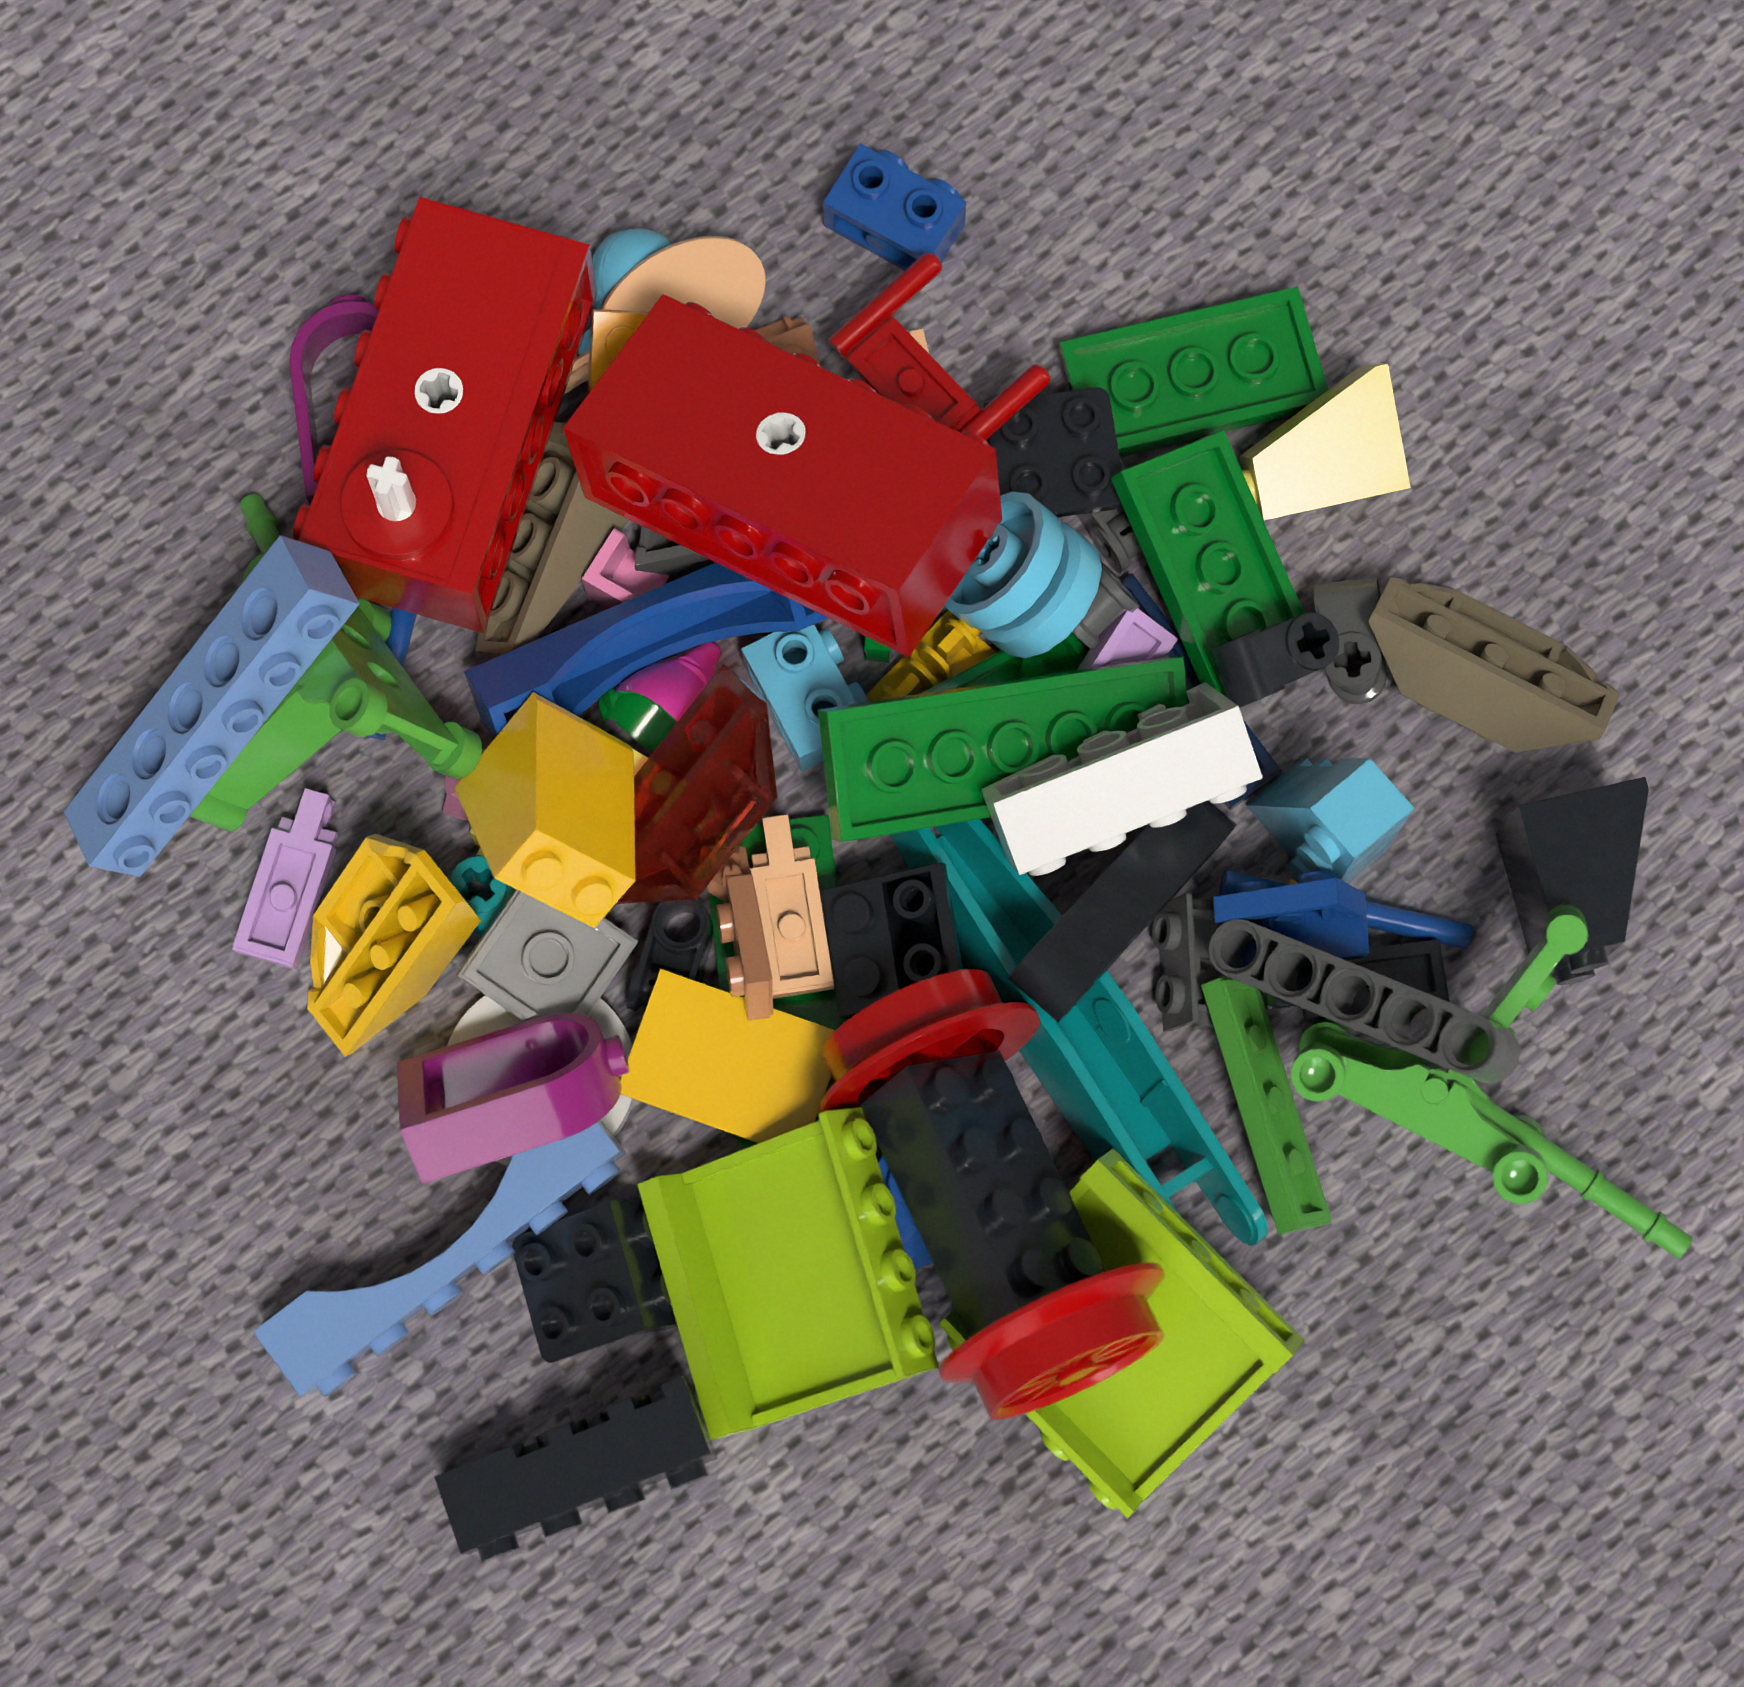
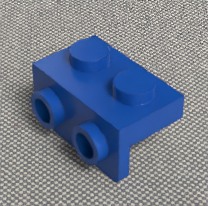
(1313, 911)

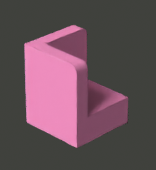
(613, 577)

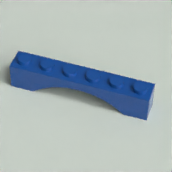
(604, 649)

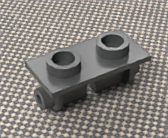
(1183, 938)

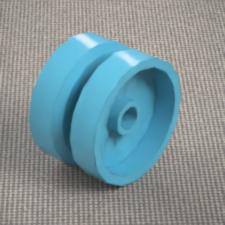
(1028, 580)

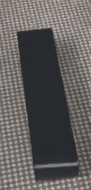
(1118, 908)

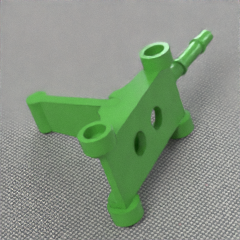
(347, 688)
(1456, 1109)

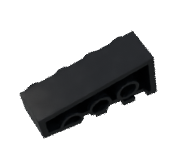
(576, 1470)

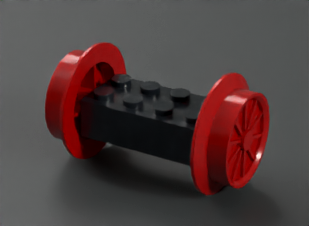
(988, 1194)

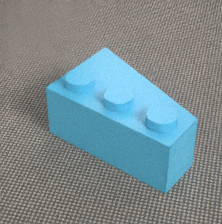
(1332, 815)

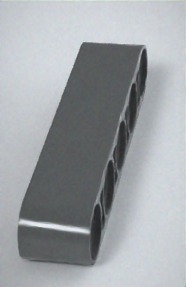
(1390, 1004)

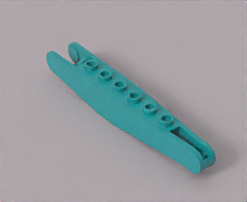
(1100, 1056)

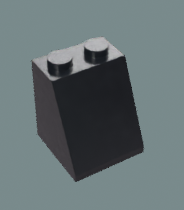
(1578, 854)

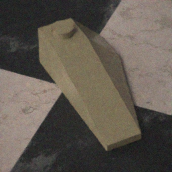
(550, 553)

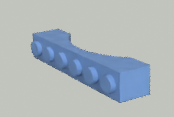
(330, 1329)

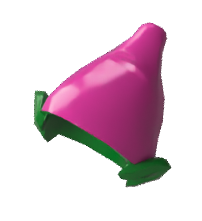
(659, 694)

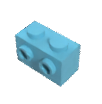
(796, 678)

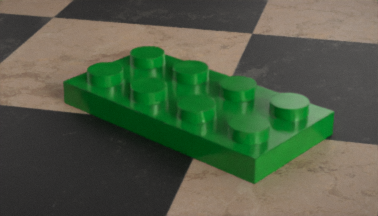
(1201, 370)
(1206, 547)

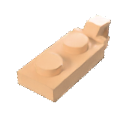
(791, 913)

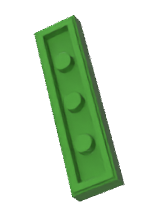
(1266, 1106)

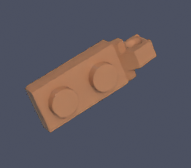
(741, 923)

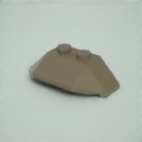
(1488, 669)

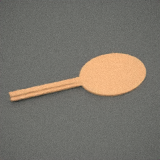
(702, 270)

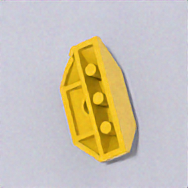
(382, 939)

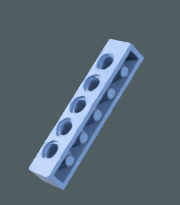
(210, 706)

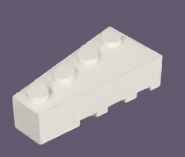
(1123, 782)

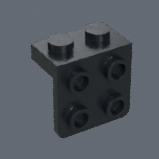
(1061, 452)
(593, 1280)

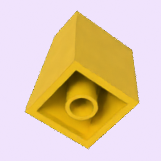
(556, 810)

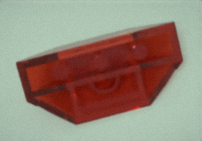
(701, 791)

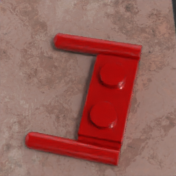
(907, 374)

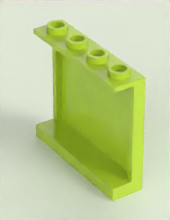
(788, 1275)
(1212, 1357)

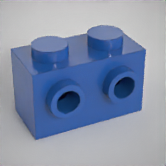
(893, 209)

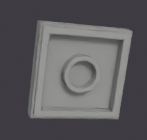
(544, 960)

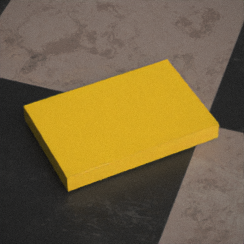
(723, 1071)

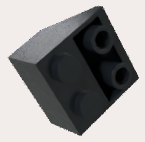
(890, 934)

